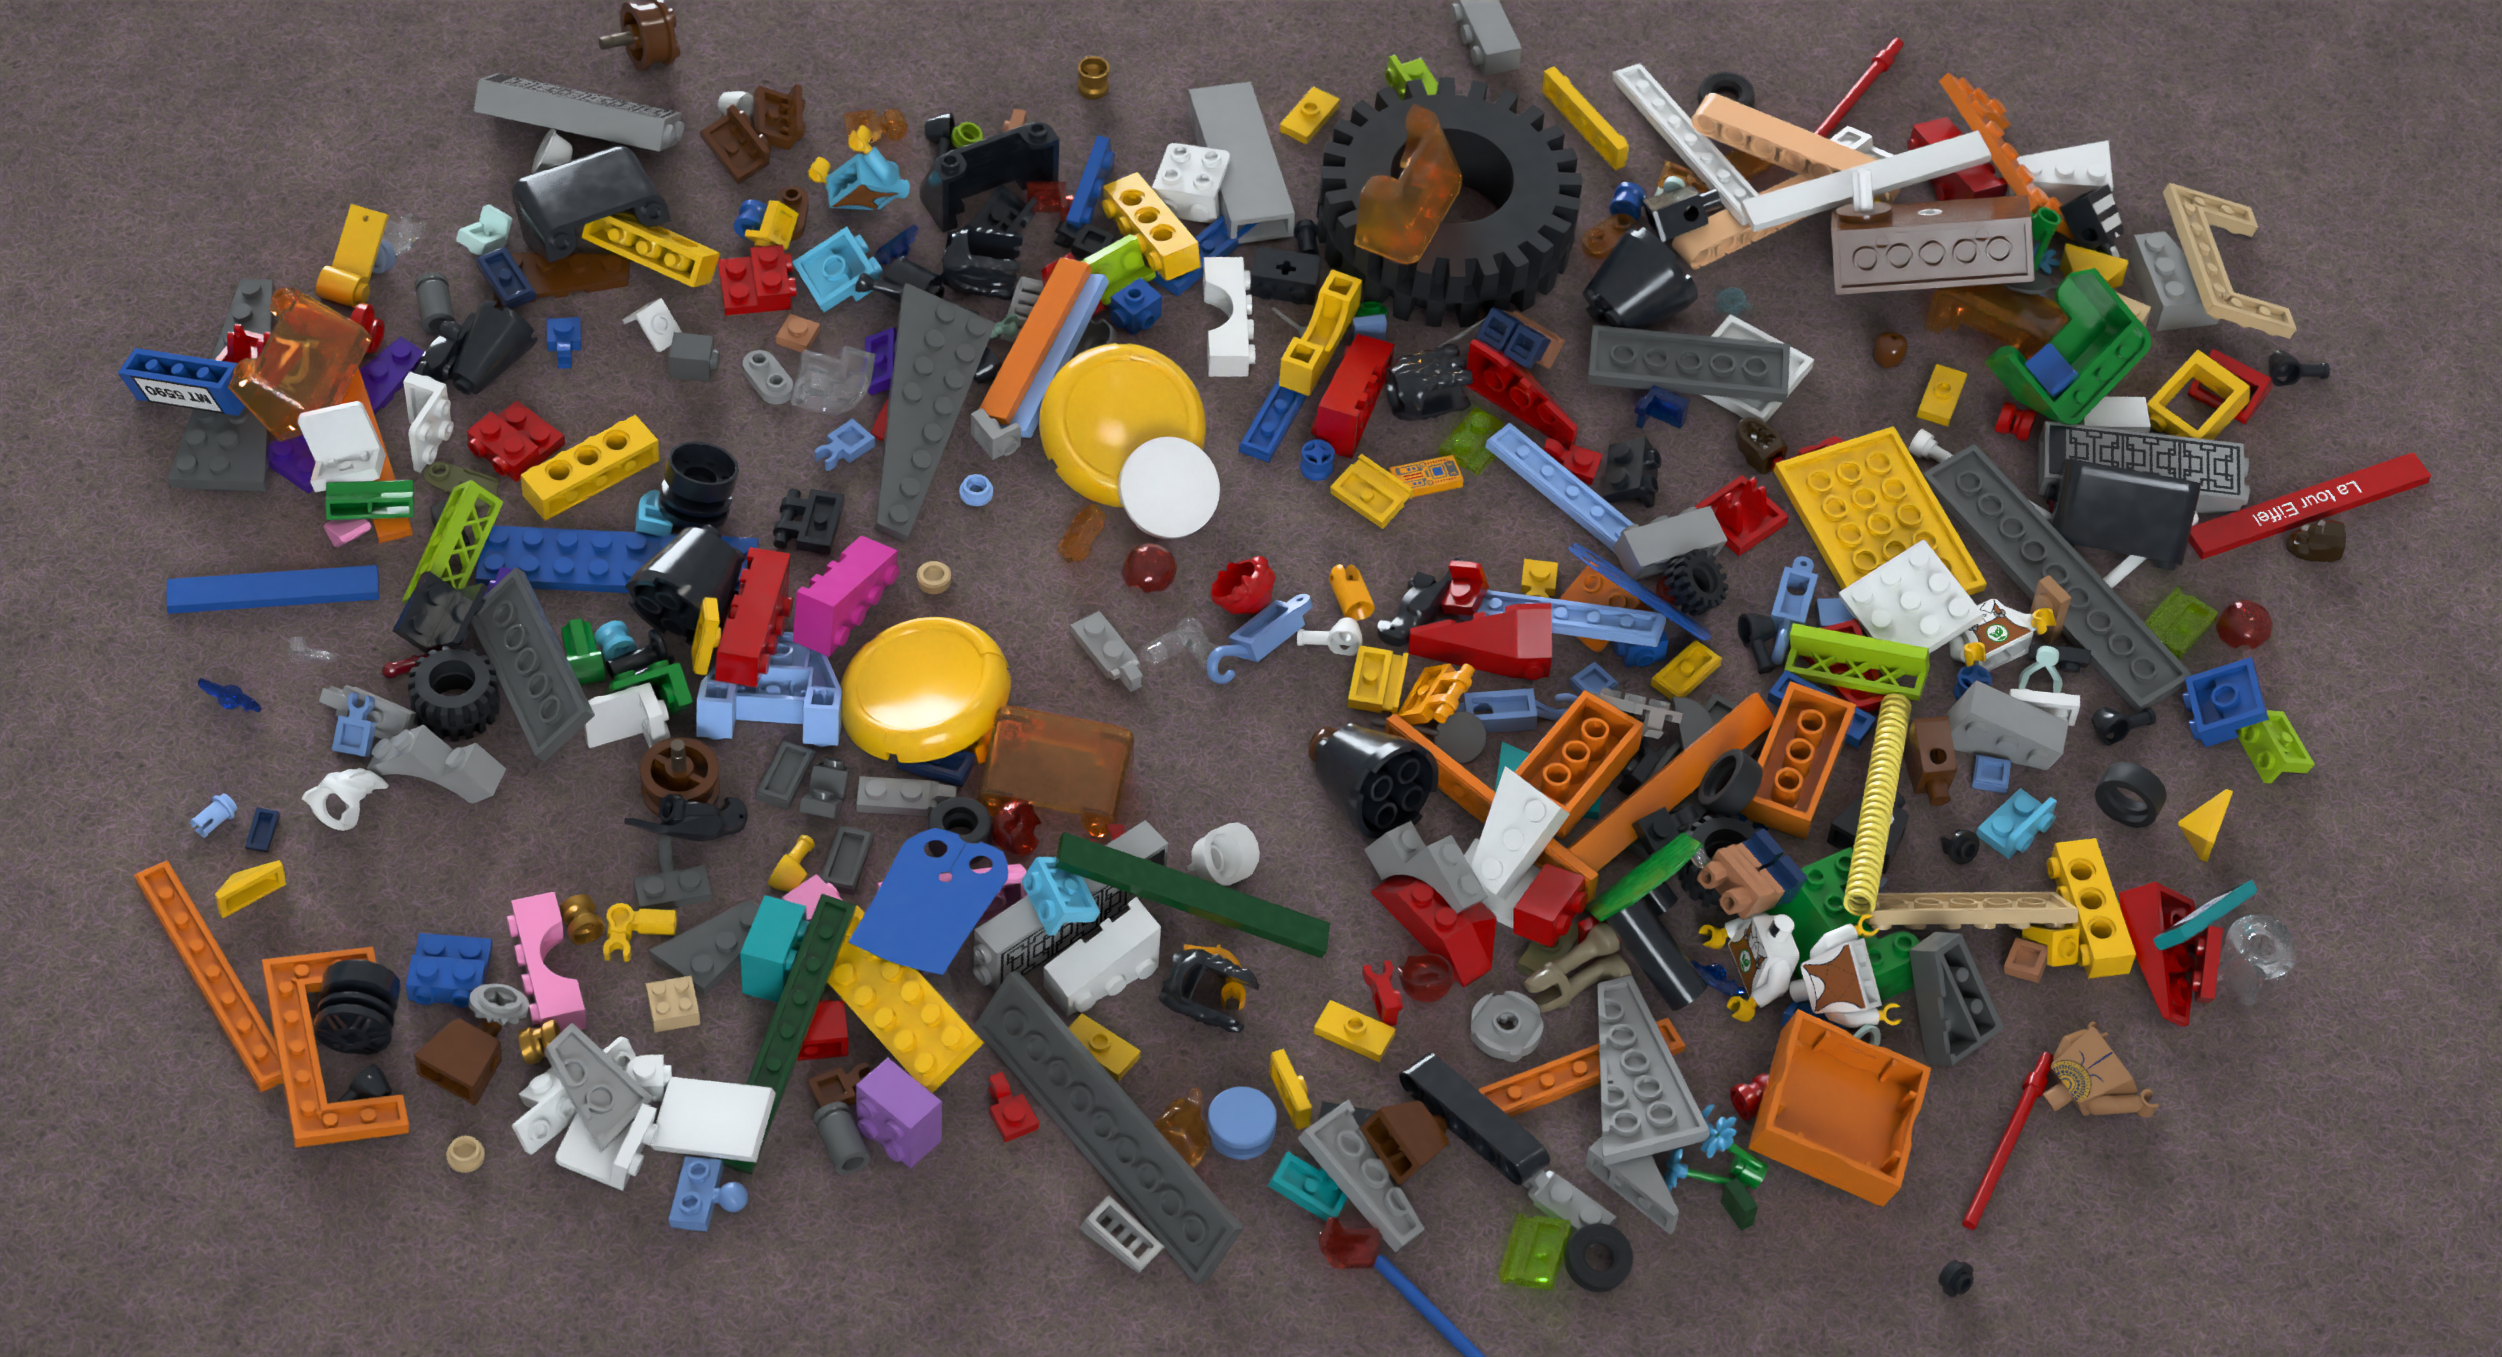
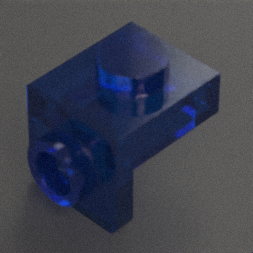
(1663, 406)

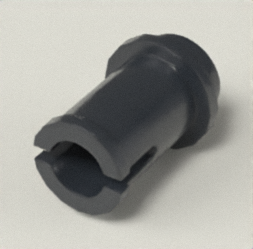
(1306, 233)

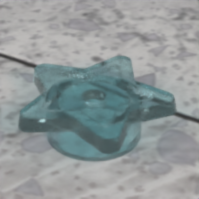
(1733, 295)

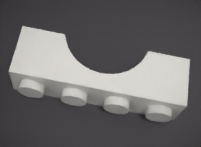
(1229, 344)

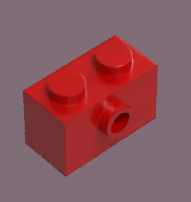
(1549, 905)

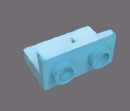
(2016, 823)
(1058, 895)

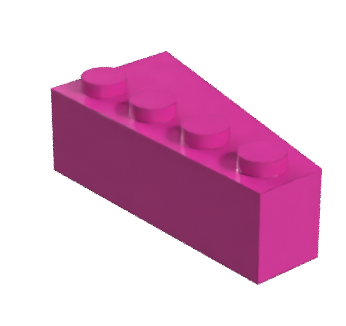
(843, 595)

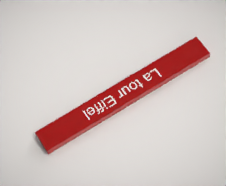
(2308, 505)

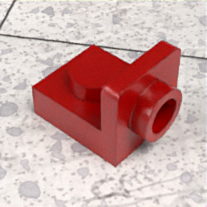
(1466, 588)

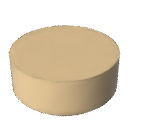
(933, 577)

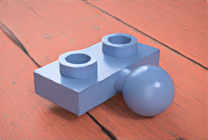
(699, 1192)

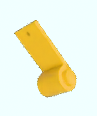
(354, 259)

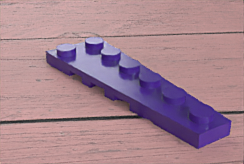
(381, 378)

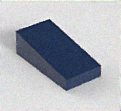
(262, 829)

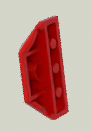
(1461, 938)

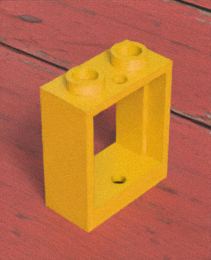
(2215, 378)

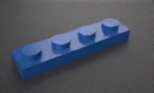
(1211, 243)

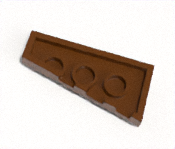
(572, 274)

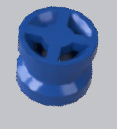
(1628, 200)
(750, 217)
(1323, 454)
(1968, 676)

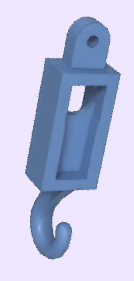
(1789, 607)
(1260, 634)
(1512, 709)

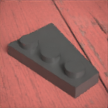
(709, 948)

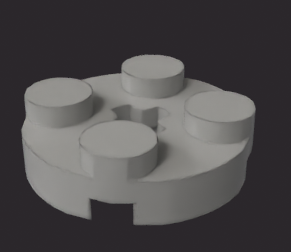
(1502, 1043)

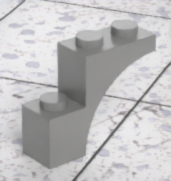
(422, 754)
(1438, 865)

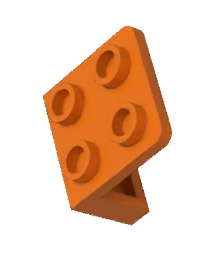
(1597, 589)

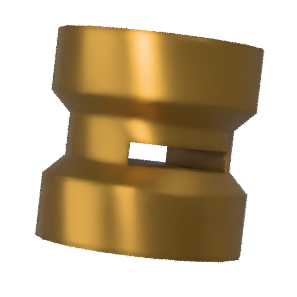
(1093, 77)
(582, 922)
(534, 1041)

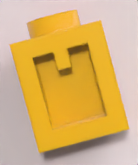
(776, 226)
(2060, 942)

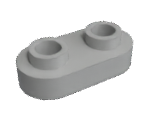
(762, 372)

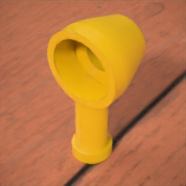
(789, 872)

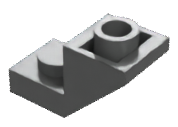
(827, 788)

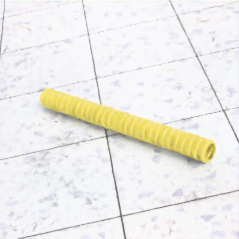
(1877, 805)

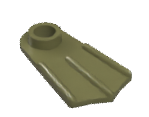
(457, 475)

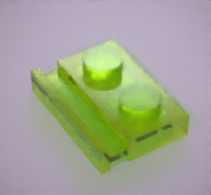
(1470, 440)
(2180, 621)
(1535, 1251)

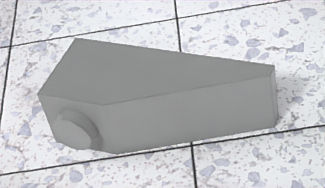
(1638, 1183)

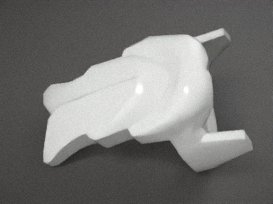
(351, 788)

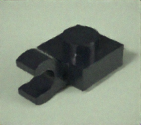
(1084, 241)
(1637, 770)
(1661, 828)

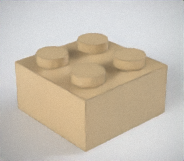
(672, 1003)

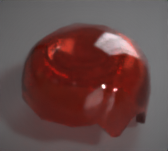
(1149, 568)
(2244, 624)
(1015, 826)
(1426, 977)

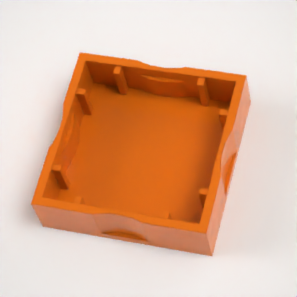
(1840, 1108)

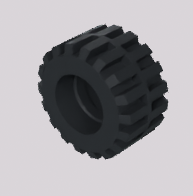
(455, 714)
(1713, 836)

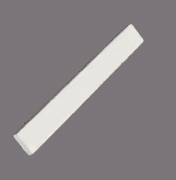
(1689, 144)
(1887, 175)

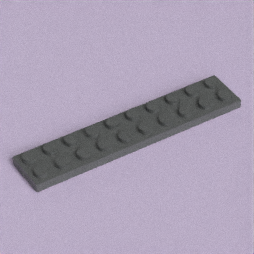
(2031, 549)
(1108, 1128)

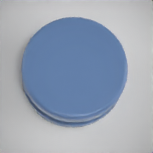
(1242, 1122)

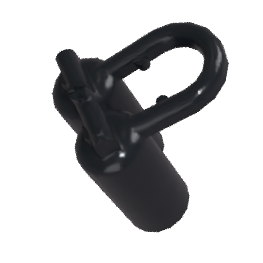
(641, 658)

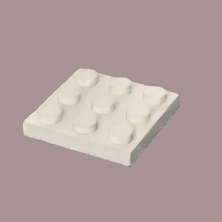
(1798, 368)
(1912, 601)

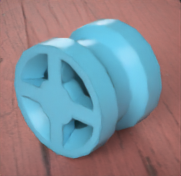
(614, 639)

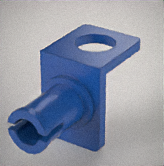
(2052, 370)

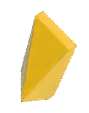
(2080, 259)
(2204, 824)
(248, 886)

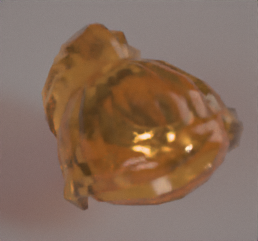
(1185, 1127)

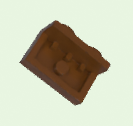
(779, 116)
(737, 144)

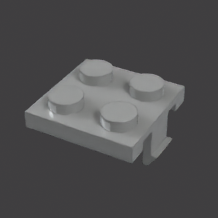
(1654, 713)

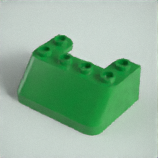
(2098, 342)
(1821, 909)

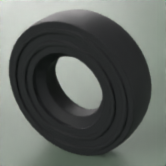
(1728, 82)
(1618, 1247)

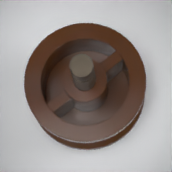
(646, 34)
(681, 768)

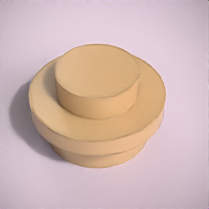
(465, 1154)

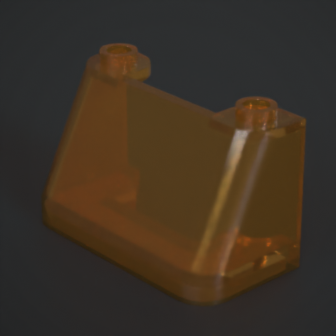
(1404, 214)
(1995, 310)
(301, 365)
(1058, 765)

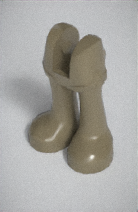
(1599, 942)

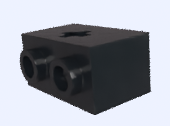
(1285, 276)

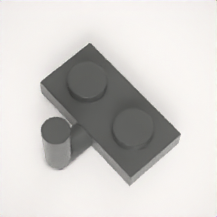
(671, 886)

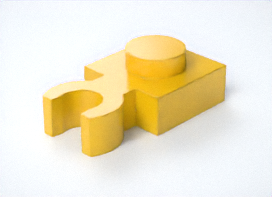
(1539, 578)

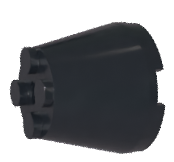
(1638, 283)
(678, 577)
(1376, 778)

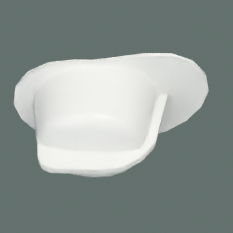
(552, 152)
(1225, 854)

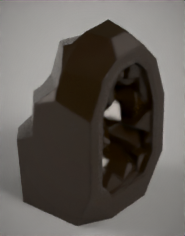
(1759, 444)
(2318, 541)

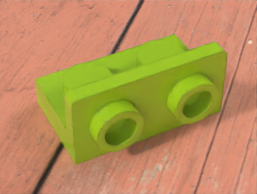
(1398, 74)
(1121, 265)
(2274, 747)

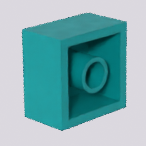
(772, 947)

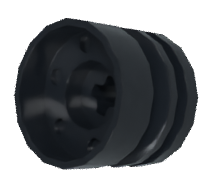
(698, 485)
(357, 1007)

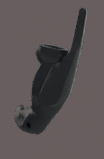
(443, 352)
(1418, 607)
(695, 819)

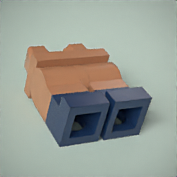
(1520, 338)
(1752, 876)

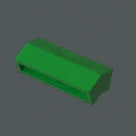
(370, 500)

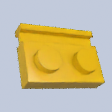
(1371, 491)
(1377, 680)

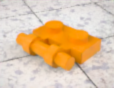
(1436, 694)

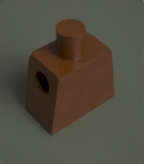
(1931, 758)
(461, 1058)
(1405, 1137)

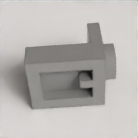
(993, 438)

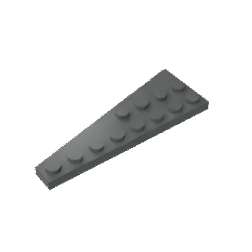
(930, 378)
(227, 448)

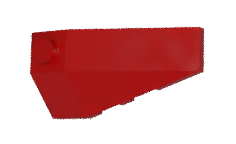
(1518, 392)
(1503, 643)
(2147, 913)

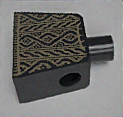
(1667, 213)

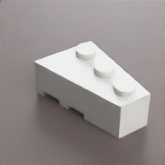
(2070, 170)
(1514, 833)
(1106, 962)

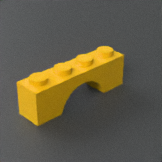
(1310, 354)

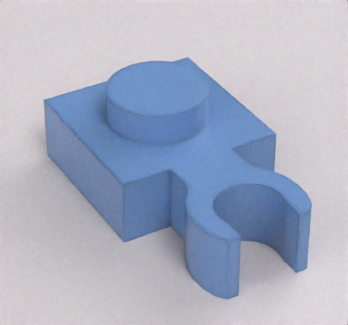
(845, 442)
(355, 733)

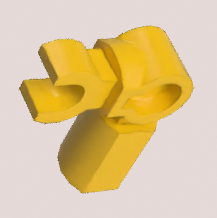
(624, 920)

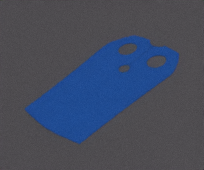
(1642, 593)
(917, 915)

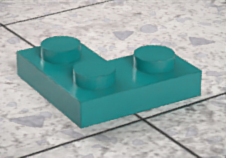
(1308, 1187)

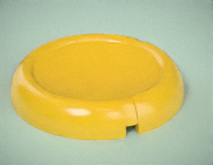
(1108, 407)
(923, 689)

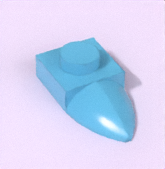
(649, 517)

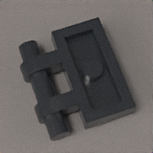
(819, 523)

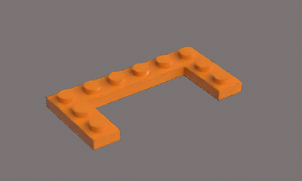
(1989, 119)
(309, 1114)

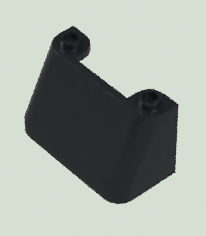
(1018, 154)
(581, 192)
(2125, 511)

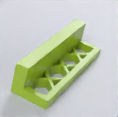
(448, 535)
(1861, 652)

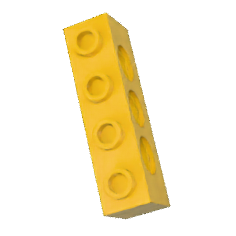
(1159, 232)
(654, 248)
(589, 467)
(2085, 883)

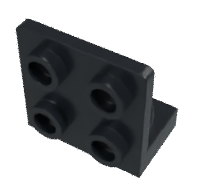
(438, 613)

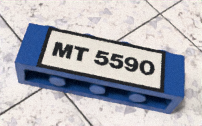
(181, 381)

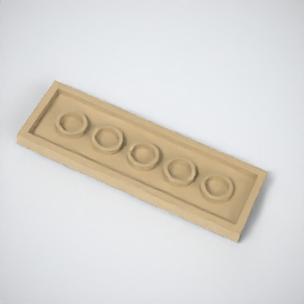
(1975, 908)

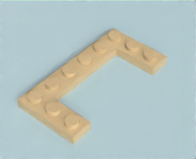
(2192, 216)

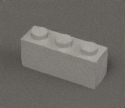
(1488, 35)
(1652, 547)

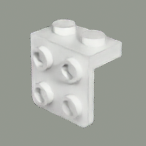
(1191, 181)
(429, 416)
(342, 445)
(627, 715)
(618, 1159)

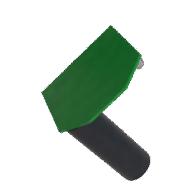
(1633, 911)

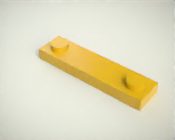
(1585, 118)

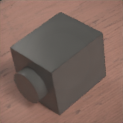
(693, 357)

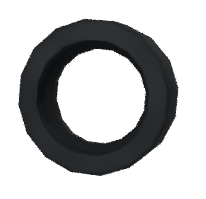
(2138, 780)
(1730, 783)

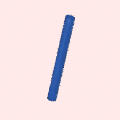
(1426, 1308)

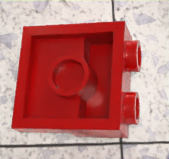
(757, 281)
(514, 440)

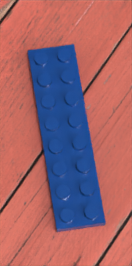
(577, 557)

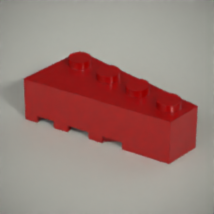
(1964, 184)
(1353, 394)
(755, 619)

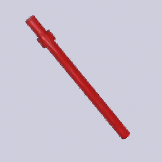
(1880, 63)
(2032, 1088)

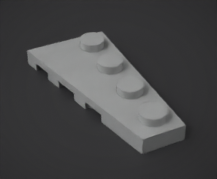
(1364, 1179)

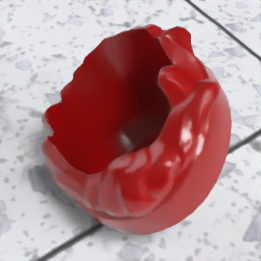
(1244, 586)

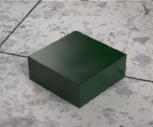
(1739, 1204)

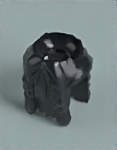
(982, 261)
(1428, 384)
(1187, 971)

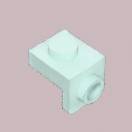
(488, 233)

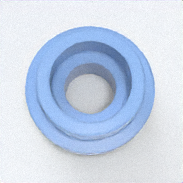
(976, 483)

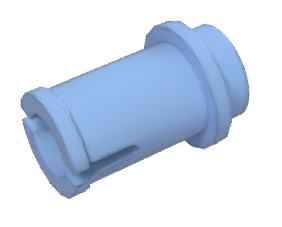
(212, 816)

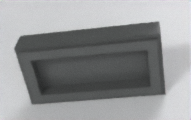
(785, 775)
(847, 859)

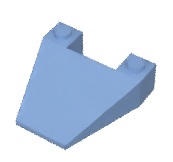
(794, 691)

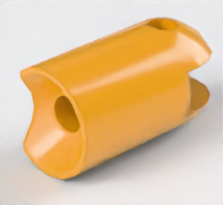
(1351, 592)

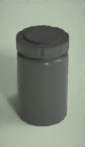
(434, 301)
(841, 1138)

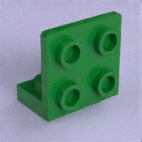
(670, 681)

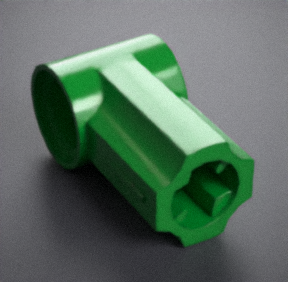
(582, 652)

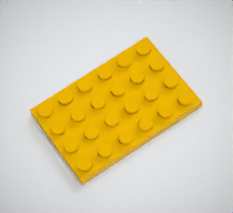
(1869, 505)

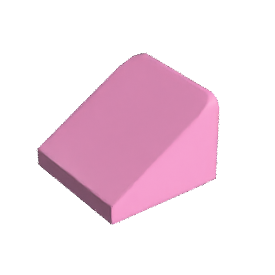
(345, 530)

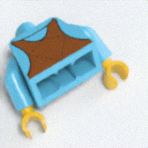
(862, 181)

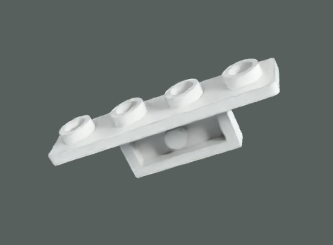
(552, 1106)

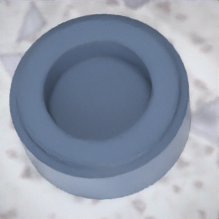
(385, 258)

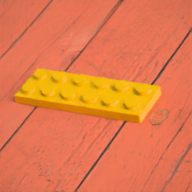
(903, 1012)

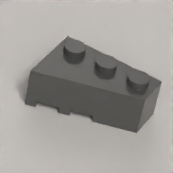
(1951, 999)

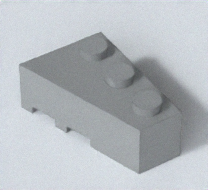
(2166, 283)
(2006, 728)

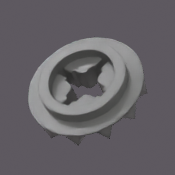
(510, 1003)

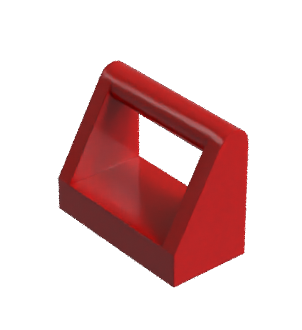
(2257, 381)

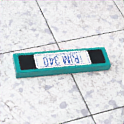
(2205, 915)

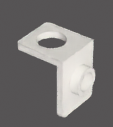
(656, 323)

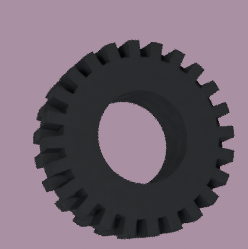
(1470, 262)

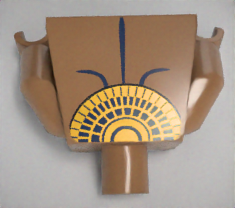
(2094, 1078)

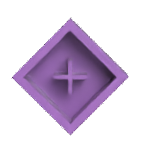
(898, 1113)

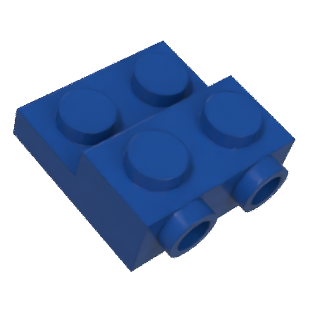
(2224, 701)
(447, 969)

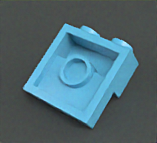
(834, 268)

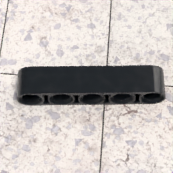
(1475, 1119)

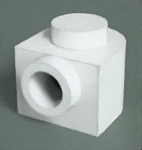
(650, 1074)

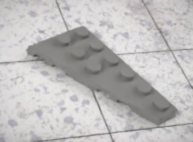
(1641, 1087)

